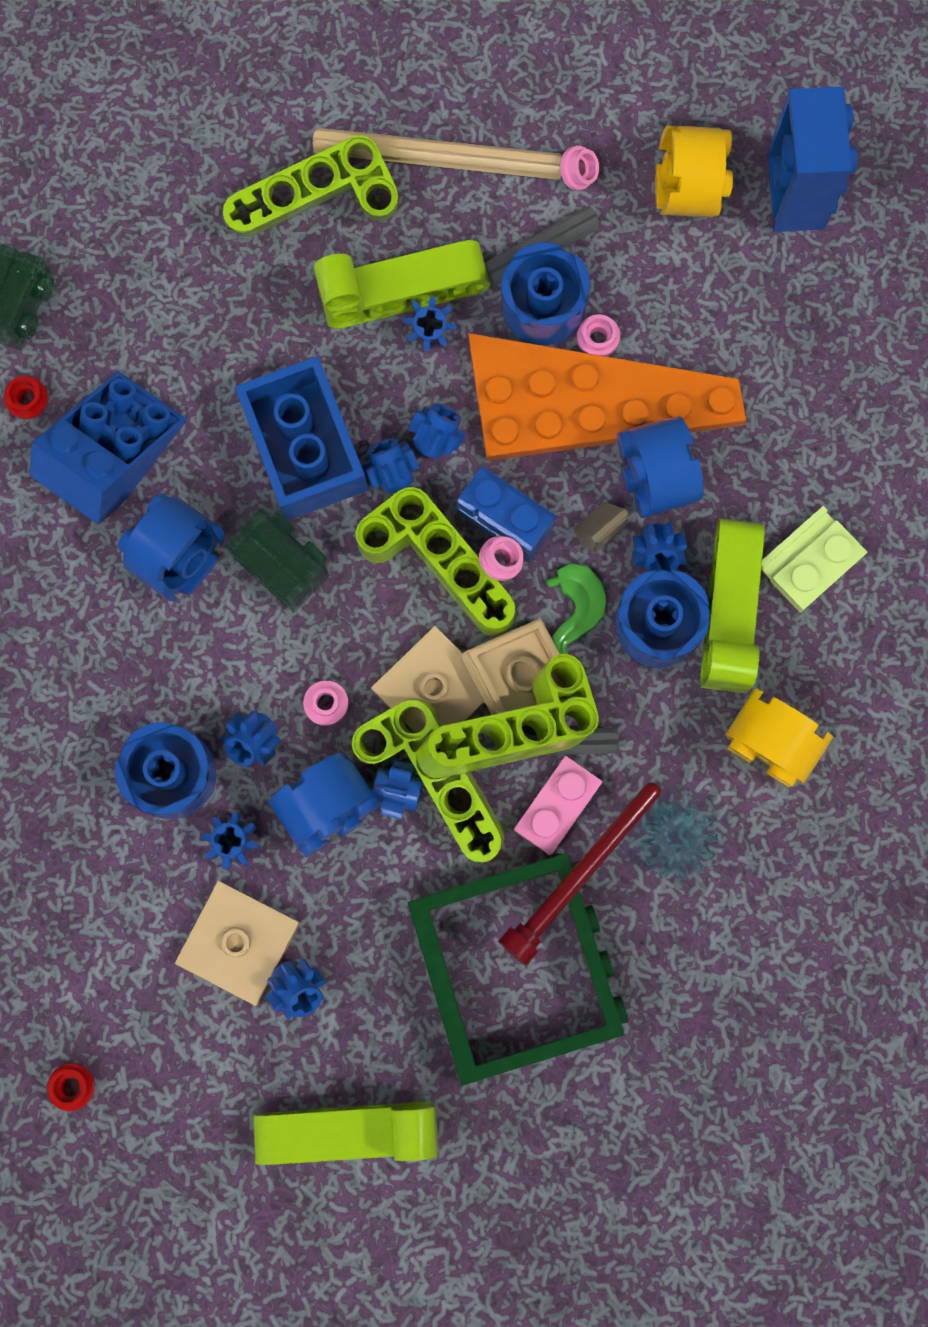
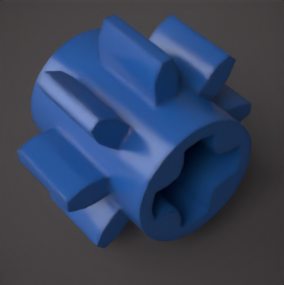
(439, 316)
(436, 430)
(390, 465)
(659, 548)
(250, 739)
(397, 789)
(225, 830)
(296, 989)

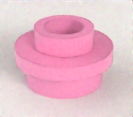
(579, 167)
(601, 324)
(511, 553)
(330, 716)

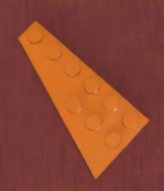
(566, 399)

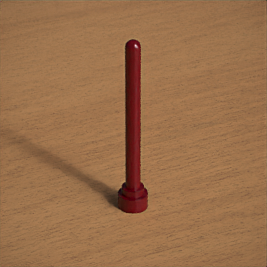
(525, 938)

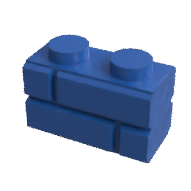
(505, 512)

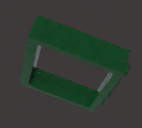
(597, 962)

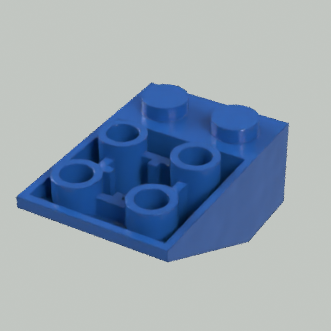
(104, 446)

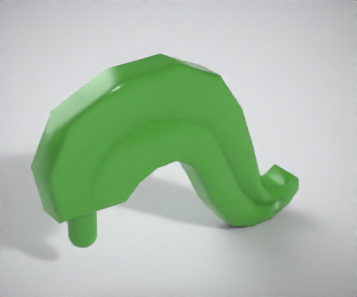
(589, 599)

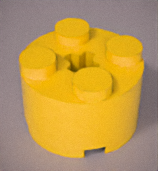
(693, 171)
(778, 738)

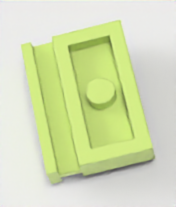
(812, 559)

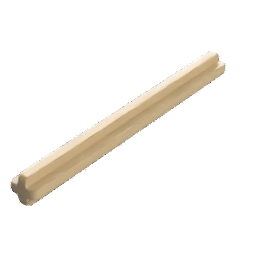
(448, 154)

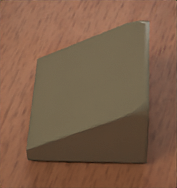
(601, 526)

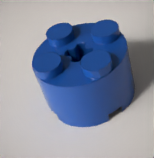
(566, 287)
(660, 466)
(171, 547)
(651, 596)
(143, 761)
(323, 803)

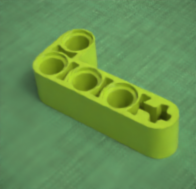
(309, 196)
(391, 285)
(444, 566)
(729, 650)
(506, 727)
(399, 738)
(347, 1133)

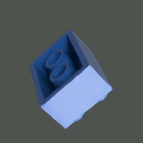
(810, 158)
(302, 438)

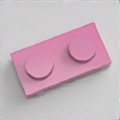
(557, 806)

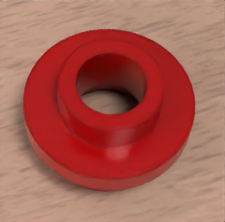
(21, 386)
(56, 1087)

